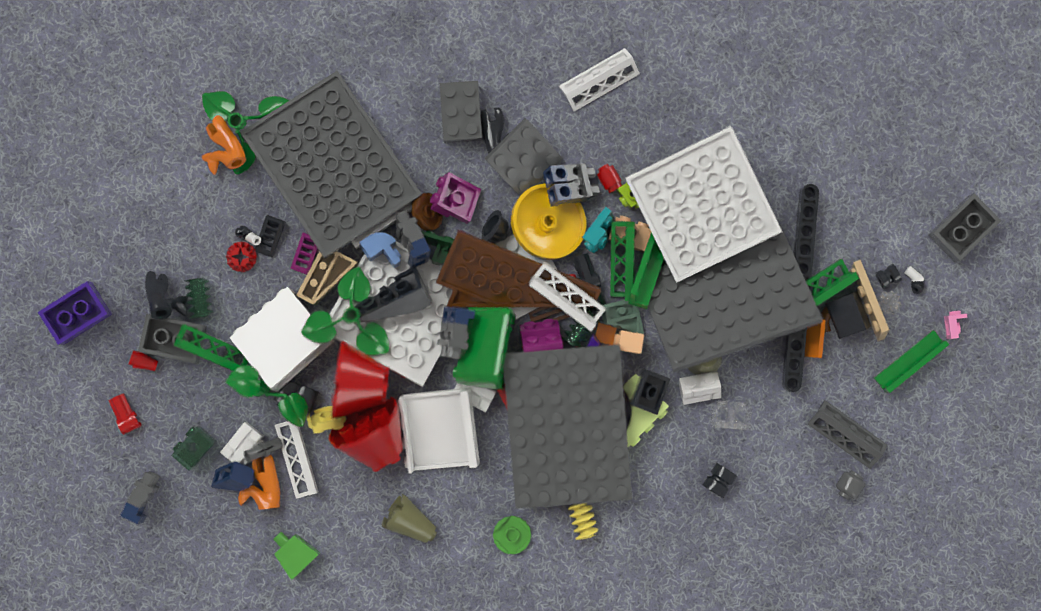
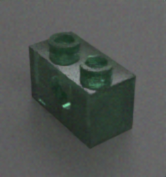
(203, 441)

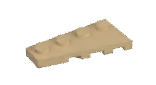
(870, 302)

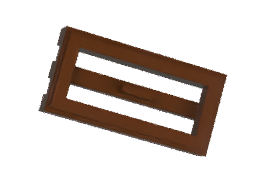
(533, 319)

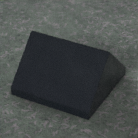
(848, 315)
(649, 391)

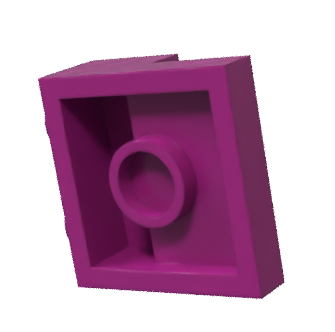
(455, 197)
(541, 336)

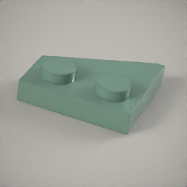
(623, 316)

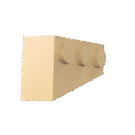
(324, 276)

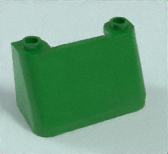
(486, 350)

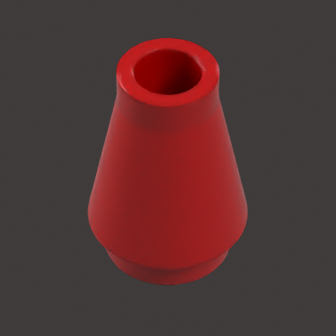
(142, 361)

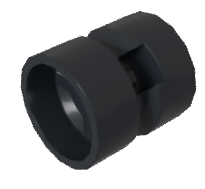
(719, 480)

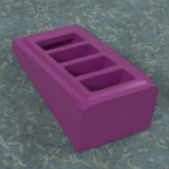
(304, 236)

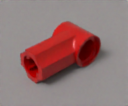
(125, 416)

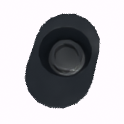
(495, 227)

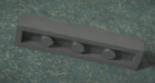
(850, 432)

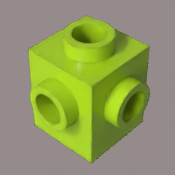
(626, 200)

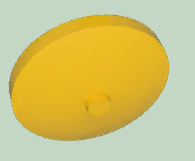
(544, 229)

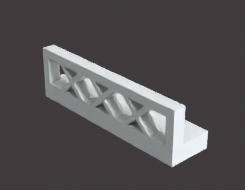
(598, 76)
(563, 302)
(303, 460)

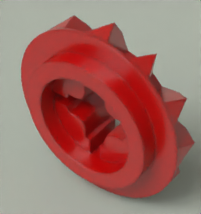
(246, 263)

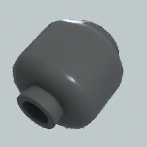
(850, 485)

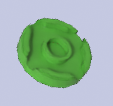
(516, 530)

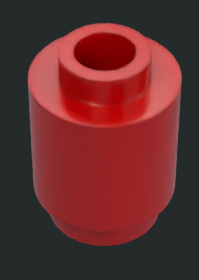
(609, 178)

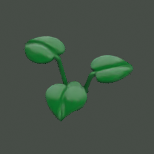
(223, 104)
(321, 329)
(245, 382)

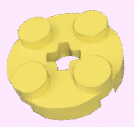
(323, 420)

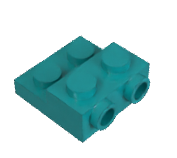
(596, 235)

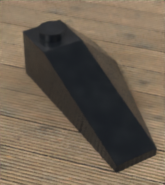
(401, 297)

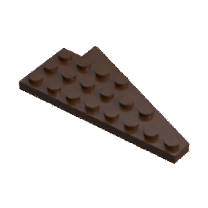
(497, 277)

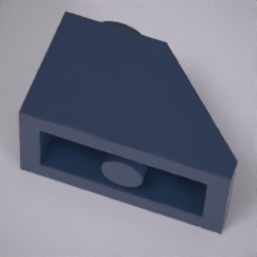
(233, 477)

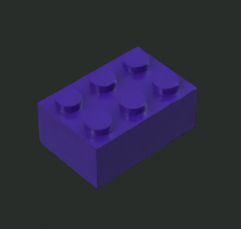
(75, 313)

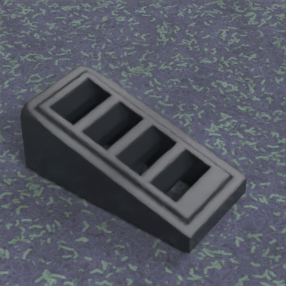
(281, 223)

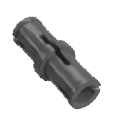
(258, 451)

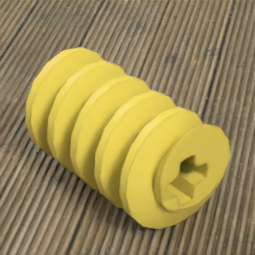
(583, 520)

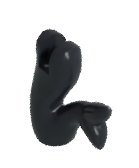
(492, 129)
(159, 306)

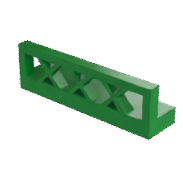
(629, 264)
(647, 275)
(831, 287)
(205, 354)
(910, 362)

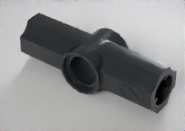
(586, 273)

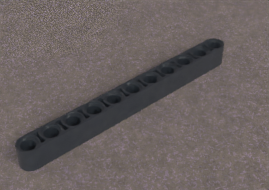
(807, 260)

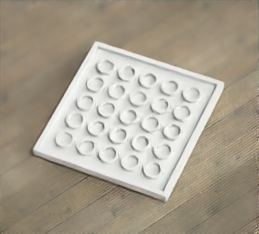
(703, 204)
(410, 336)

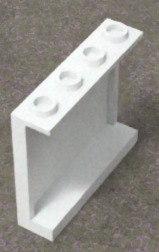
(275, 341)
(438, 429)

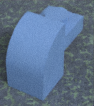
(379, 244)

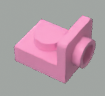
(952, 327)

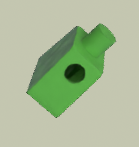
(294, 554)

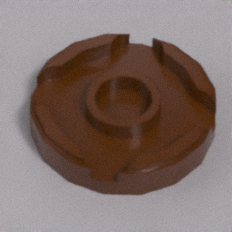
(426, 217)

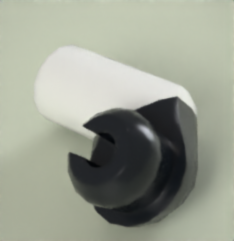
(248, 235)
(917, 280)

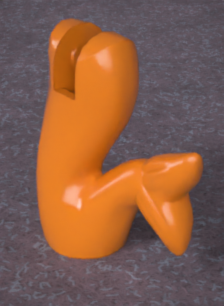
(222, 135)
(268, 479)

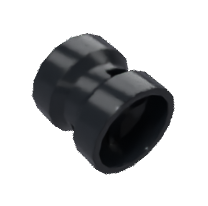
(888, 276)

